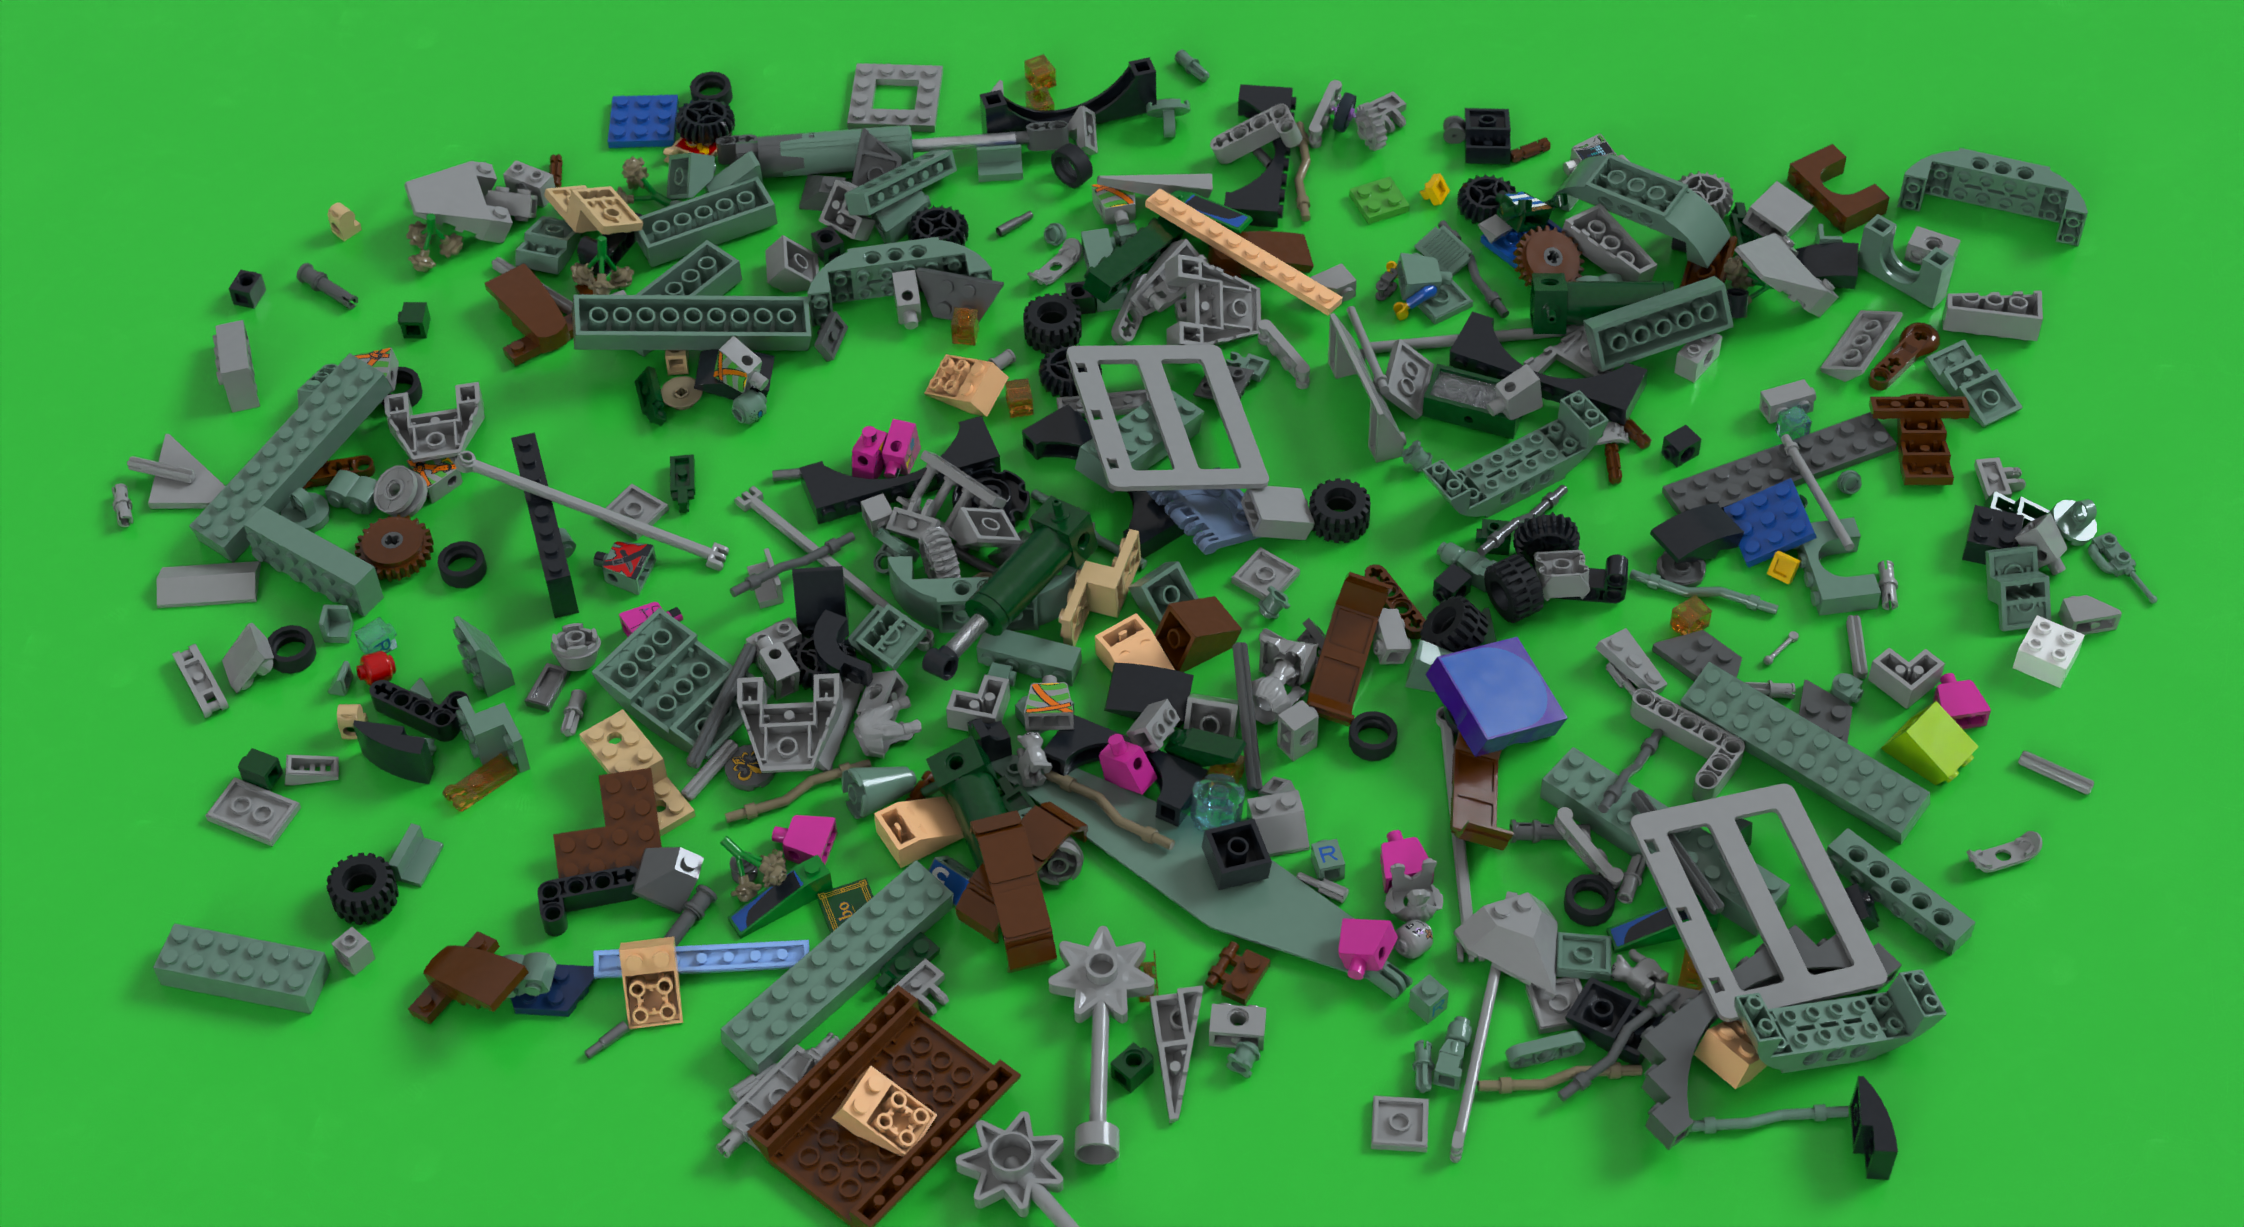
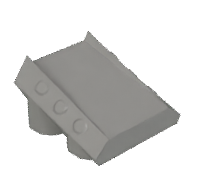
(1562, 573)
(1300, 654)
(247, 658)

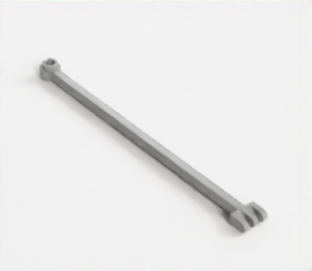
(754, 501)
(715, 556)
(1459, 845)
(1475, 1061)

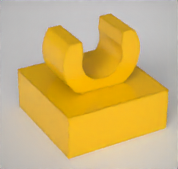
(1435, 190)
(1783, 567)

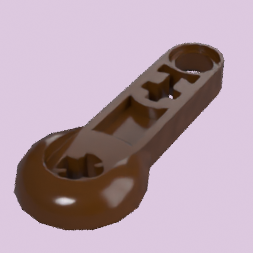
(1905, 354)
(331, 467)

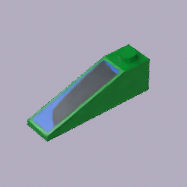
(1221, 214)
(775, 902)
(1652, 928)

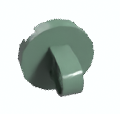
(1168, 110)
(307, 510)
(2076, 520)
(892, 547)

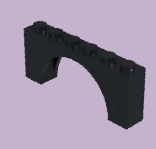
(1085, 742)

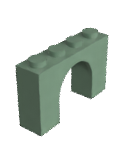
(1879, 259)
(1828, 591)

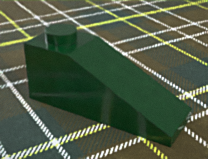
(1204, 747)

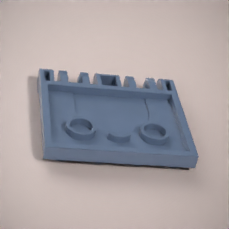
(1212, 511)

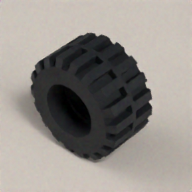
(1052, 322)
(1340, 496)
(1514, 588)
(1455, 625)
(363, 905)

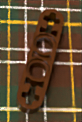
(1398, 600)

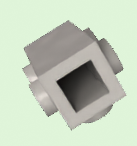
(519, 204)
(1786, 397)
(780, 631)
(1390, 638)
(1153, 726)

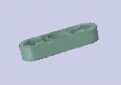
(1545, 1049)

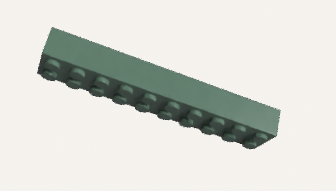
(690, 322)
(292, 454)
(1808, 753)
(1580, 786)
(836, 968)

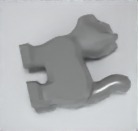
(1032, 760)
(1642, 976)

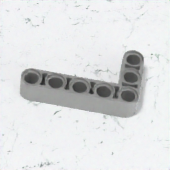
(1695, 733)

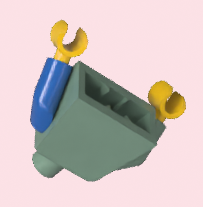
(1418, 280)

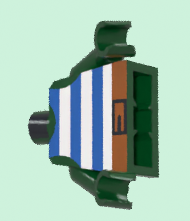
(1525, 211)

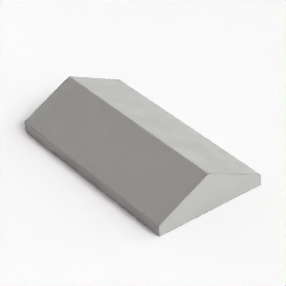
(1860, 344)
(208, 584)

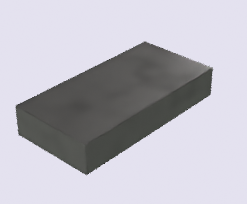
(547, 687)

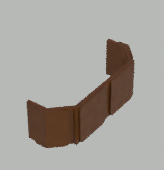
(1347, 647)
(1476, 797)
(1046, 831)
(1015, 890)

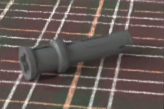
(320, 282)
(1537, 831)
(692, 912)

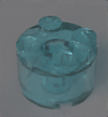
(1216, 802)

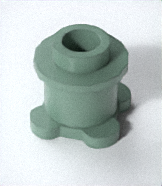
(1417, 456)
(1273, 603)
(1243, 1058)

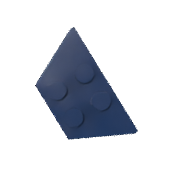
(567, 989)

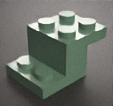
(2017, 586)
(886, 637)
(492, 733)

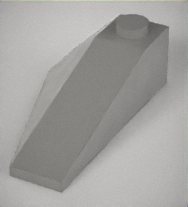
(1157, 274)

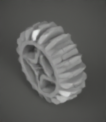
(1712, 190)
(938, 554)

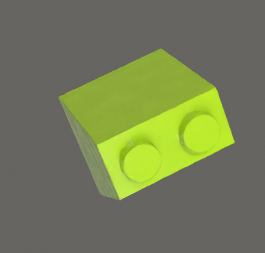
(1932, 745)

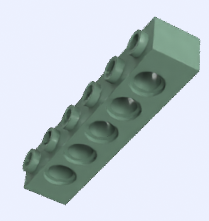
(900, 182)
(1910, 895)

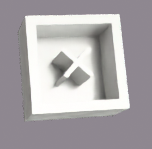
(2048, 651)

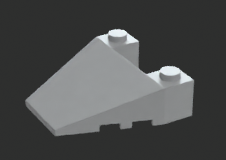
(458, 199)
(1776, 264)
(1217, 304)
(436, 433)
(790, 734)

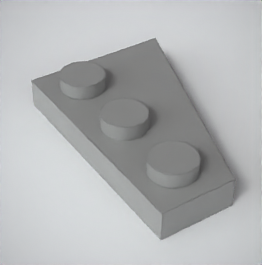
(1631, 660)

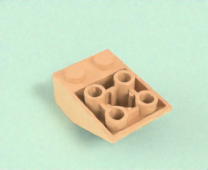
(967, 384)
(1130, 643)
(917, 828)
(651, 982)
(1730, 1053)
(884, 1113)

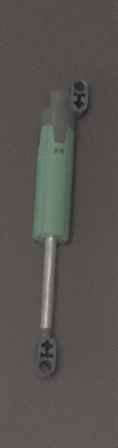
(837, 149)

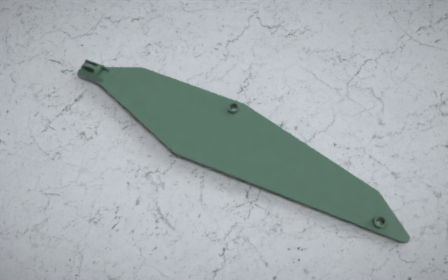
(1269, 912)

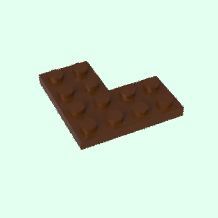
(628, 828)

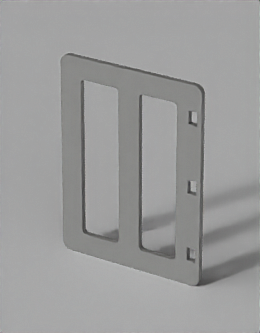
(1185, 472)
(1701, 944)

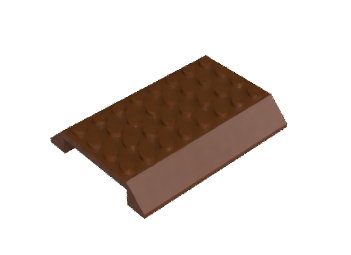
(914, 1052)

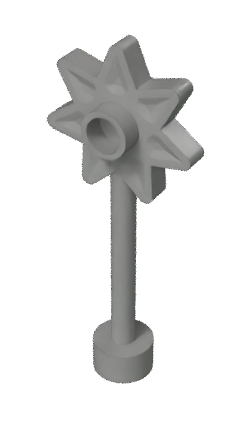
(1101, 982)
(1016, 1168)

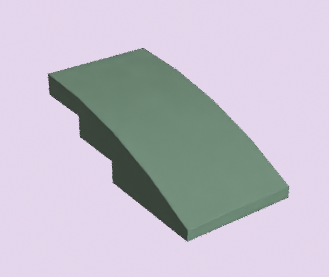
(1971, 377)

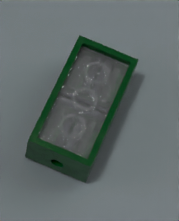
(1462, 400)

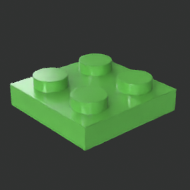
(1379, 200)

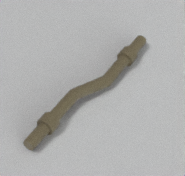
(1302, 199)
(752, 810)
(1147, 833)
(1506, 1085)

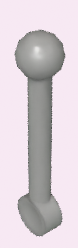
(1792, 637)

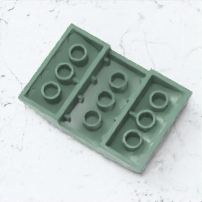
(670, 682)

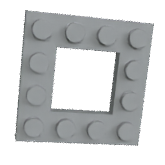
(868, 76)

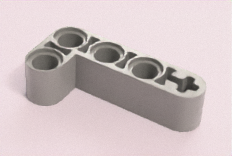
(1255, 133)

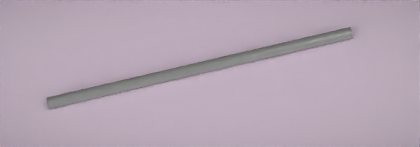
(1449, 340)

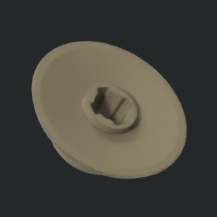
(680, 393)

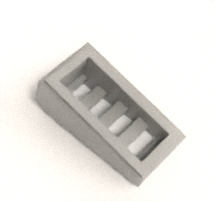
(297, 777)

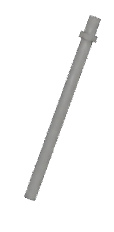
(1380, 380)
(1792, 449)

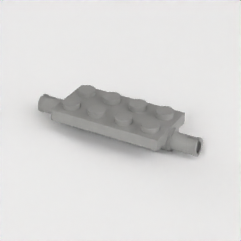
(769, 1092)

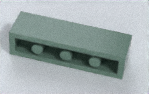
(1094, 247)
(1031, 655)

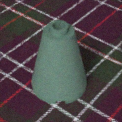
(875, 787)

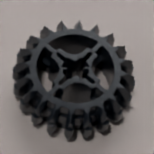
(704, 121)
(1478, 197)
(939, 223)
(1056, 374)
(1545, 534)
(805, 659)

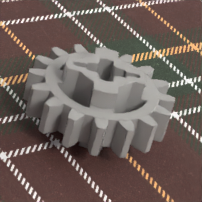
(1371, 126)

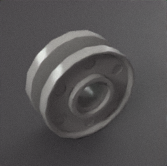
(400, 492)

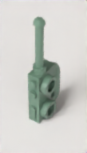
(2119, 560)

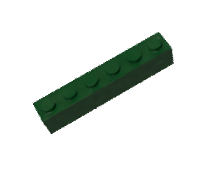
(1131, 259)

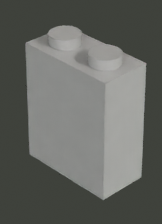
(1778, 212)
(1278, 512)

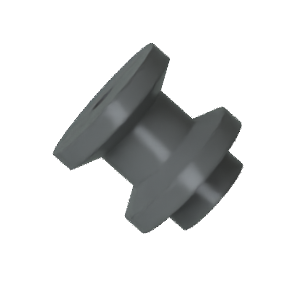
(1454, 129)
(749, 869)

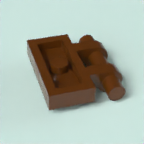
(1245, 976)

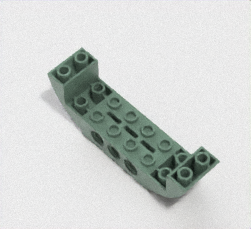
(1999, 185)
(1650, 201)
(869, 270)
(1523, 464)
(943, 600)
(1840, 1028)

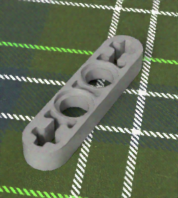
(1122, 321)

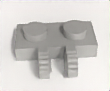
(1391, 106)
(1996, 478)
(909, 522)
(921, 982)

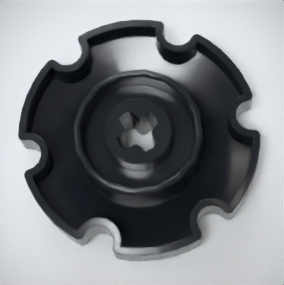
(1006, 485)

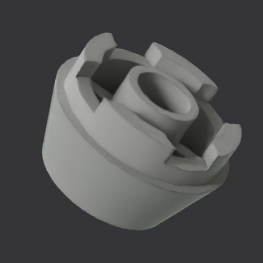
(576, 647)
(1063, 864)

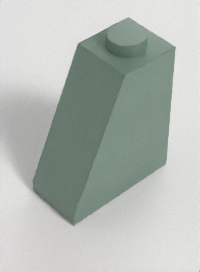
(741, 170)
(894, 219)

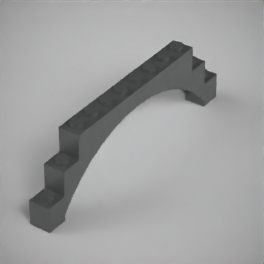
(1674, 1040)

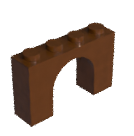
(1841, 210)

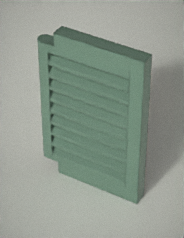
(1446, 248)

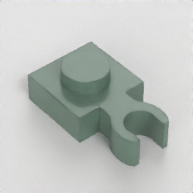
(1252, 362)

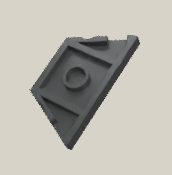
(872, 159)
(951, 290)
(1693, 652)
(1825, 710)

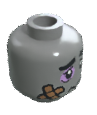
(1413, 939)

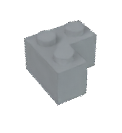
(837, 214)
(1903, 679)
(988, 704)

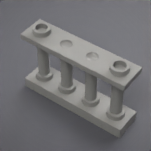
(952, 476)

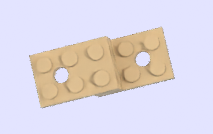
(593, 209)
(1100, 588)
(637, 753)

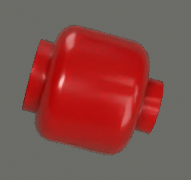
(376, 667)

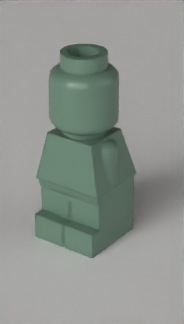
(1467, 560)
(1450, 1058)

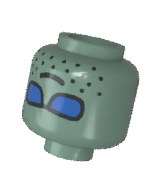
(749, 406)

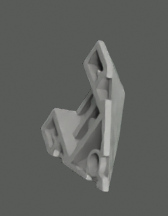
(1516, 937)

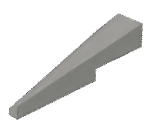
(1148, 184)
(850, 697)
(1174, 1030)

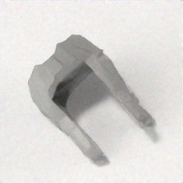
(1270, 695)
(877, 731)
(1422, 896)

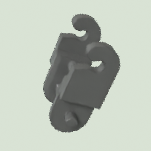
(1384, 284)

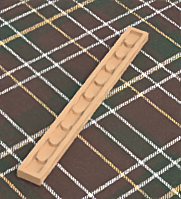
(1244, 252)

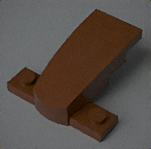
(1283, 245)
(531, 312)
(1921, 434)
(468, 976)

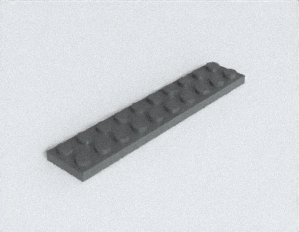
(1822, 451)

